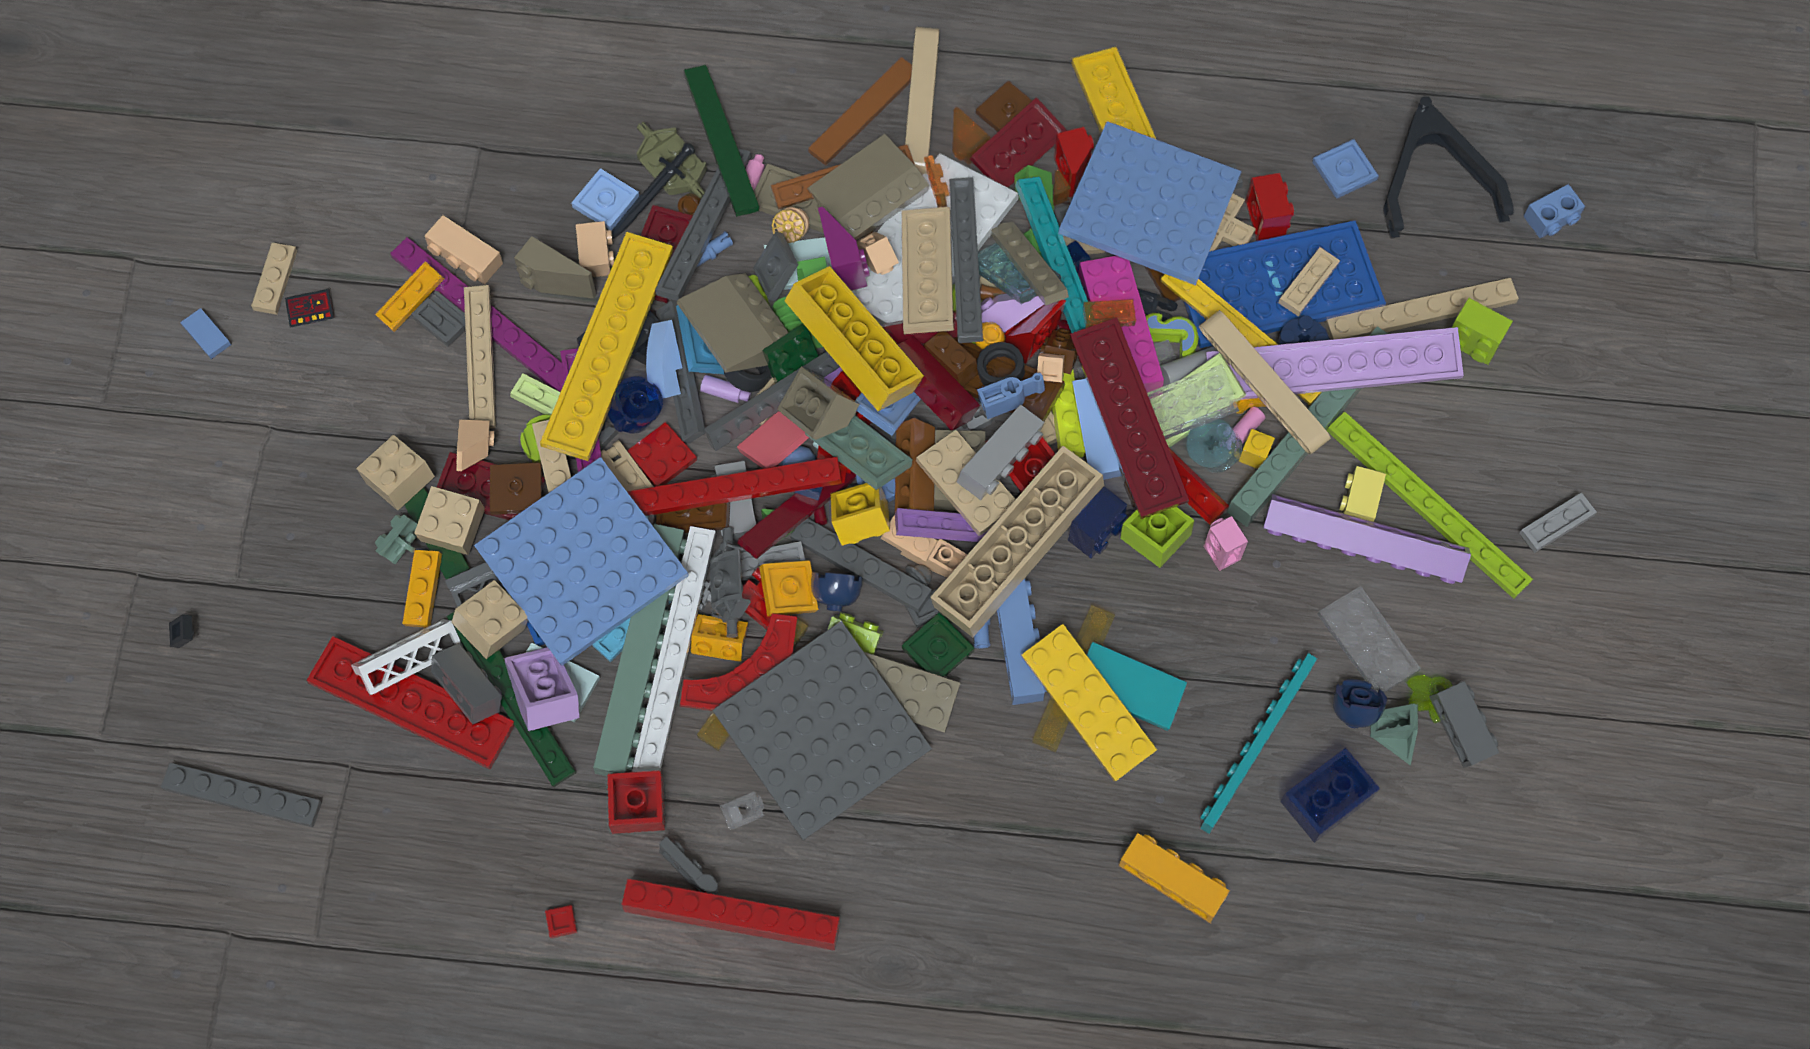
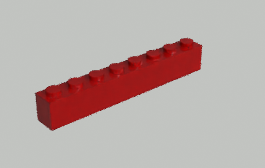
(731, 914)

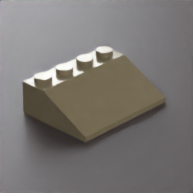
(869, 187)
(733, 321)

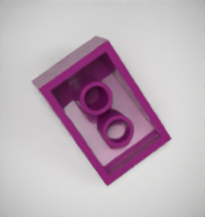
(843, 252)

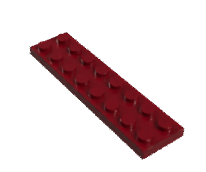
(1129, 418)

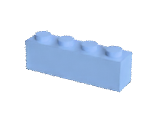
(1095, 437)

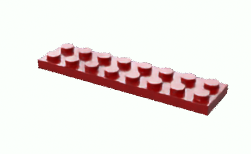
(411, 705)

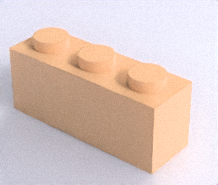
(463, 250)

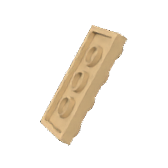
(943, 466)

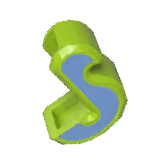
(1176, 330)

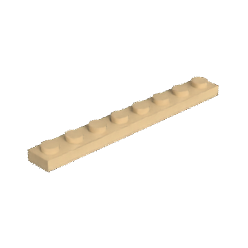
(1421, 310)

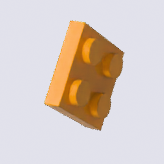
(788, 588)

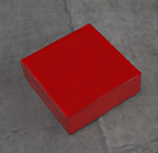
(560, 921)

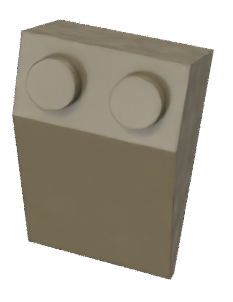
(552, 272)

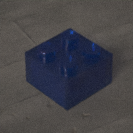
(1097, 523)

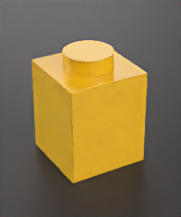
(1256, 449)

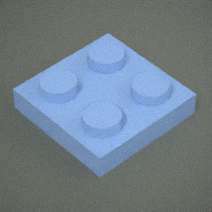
(605, 199)

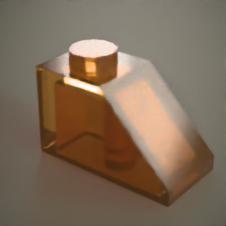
(966, 136)

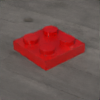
(662, 455)

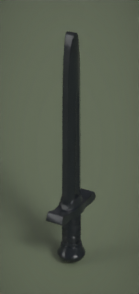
(653, 189)

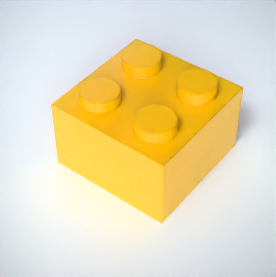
(859, 513)

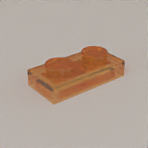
(934, 174)
(1102, 311)

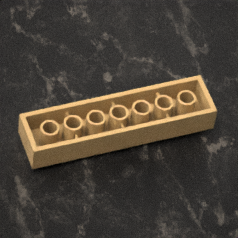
(1017, 541)

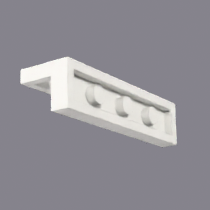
(401, 648)

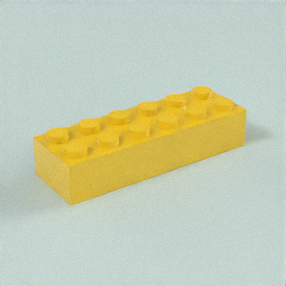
(853, 338)

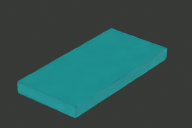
(1141, 689)

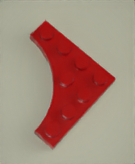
(773, 650)

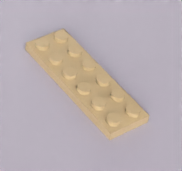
(927, 270)

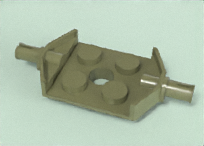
(668, 144)

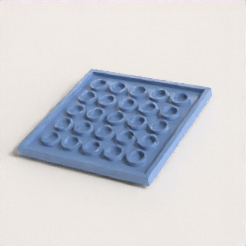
(1150, 203)
(581, 561)

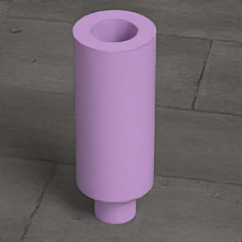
(723, 389)

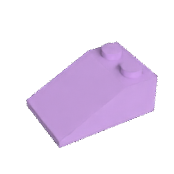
(542, 689)

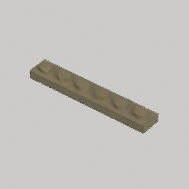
(1029, 263)

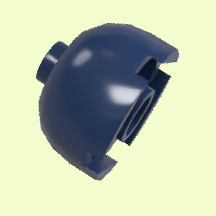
(836, 590)
(1358, 703)

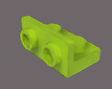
(866, 634)

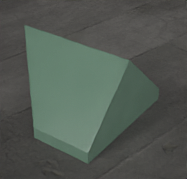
(1398, 730)

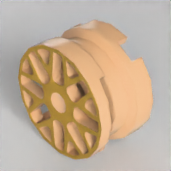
(792, 223)

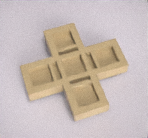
(1231, 229)

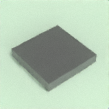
(775, 266)

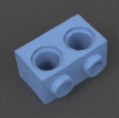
(1551, 208)

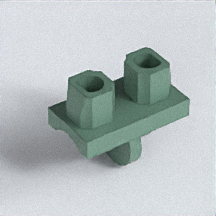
(398, 540)

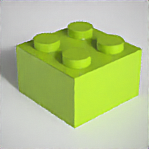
(1480, 330)
(1157, 535)

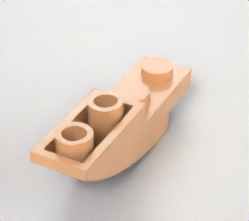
(933, 554)

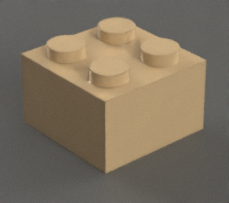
(395, 472)
(449, 520)
(490, 619)

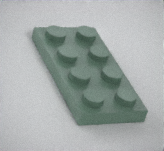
(865, 453)

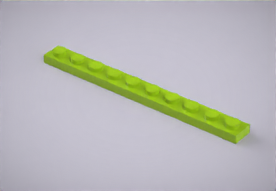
(1429, 505)

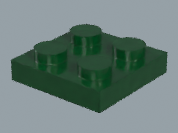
(790, 353)
(938, 647)

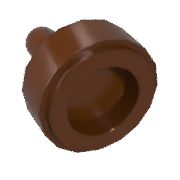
(688, 203)

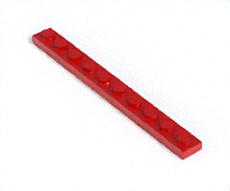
(737, 486)

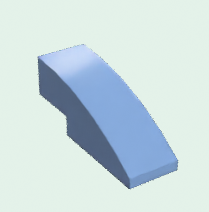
(663, 358)

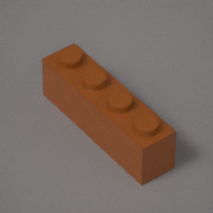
(914, 487)

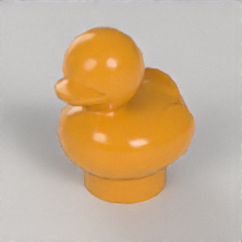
(991, 334)

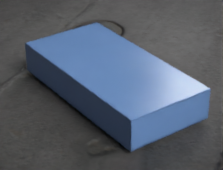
(205, 333)

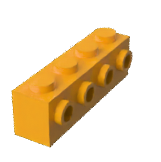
(1174, 877)

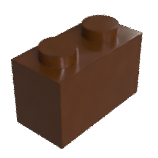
(952, 357)

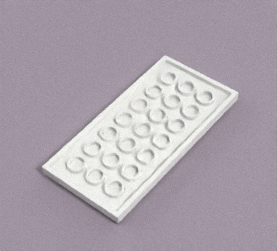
(992, 203)

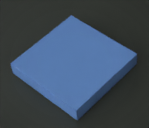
(1345, 168)

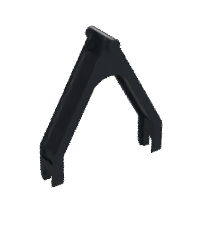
(1432, 127)

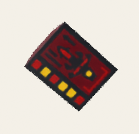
(309, 308)

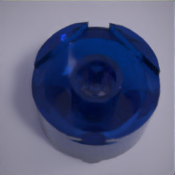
(635, 405)

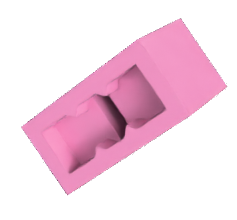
(1225, 542)

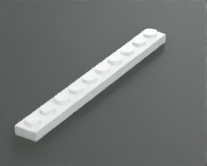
(674, 652)

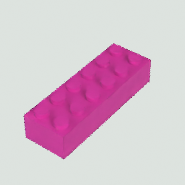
(1113, 280)

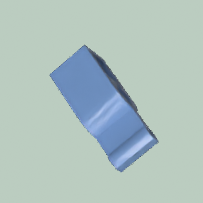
(998, 397)

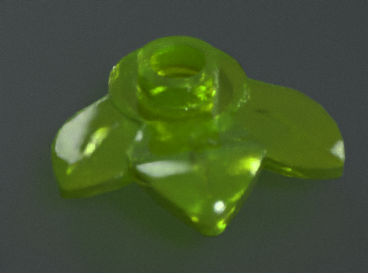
(1423, 688)

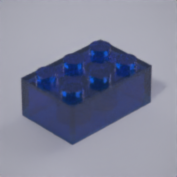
(1330, 795)

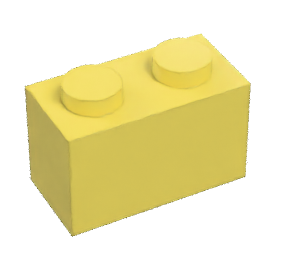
(1363, 493)

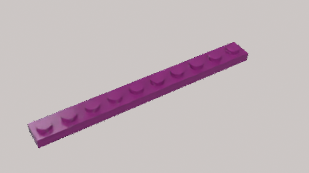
(504, 332)

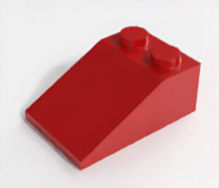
(1033, 329)

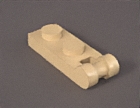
(625, 468)

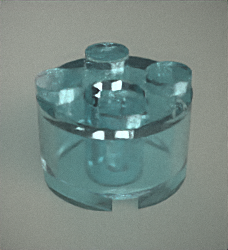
(1221, 456)

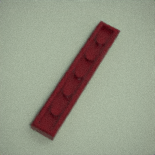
(786, 519)

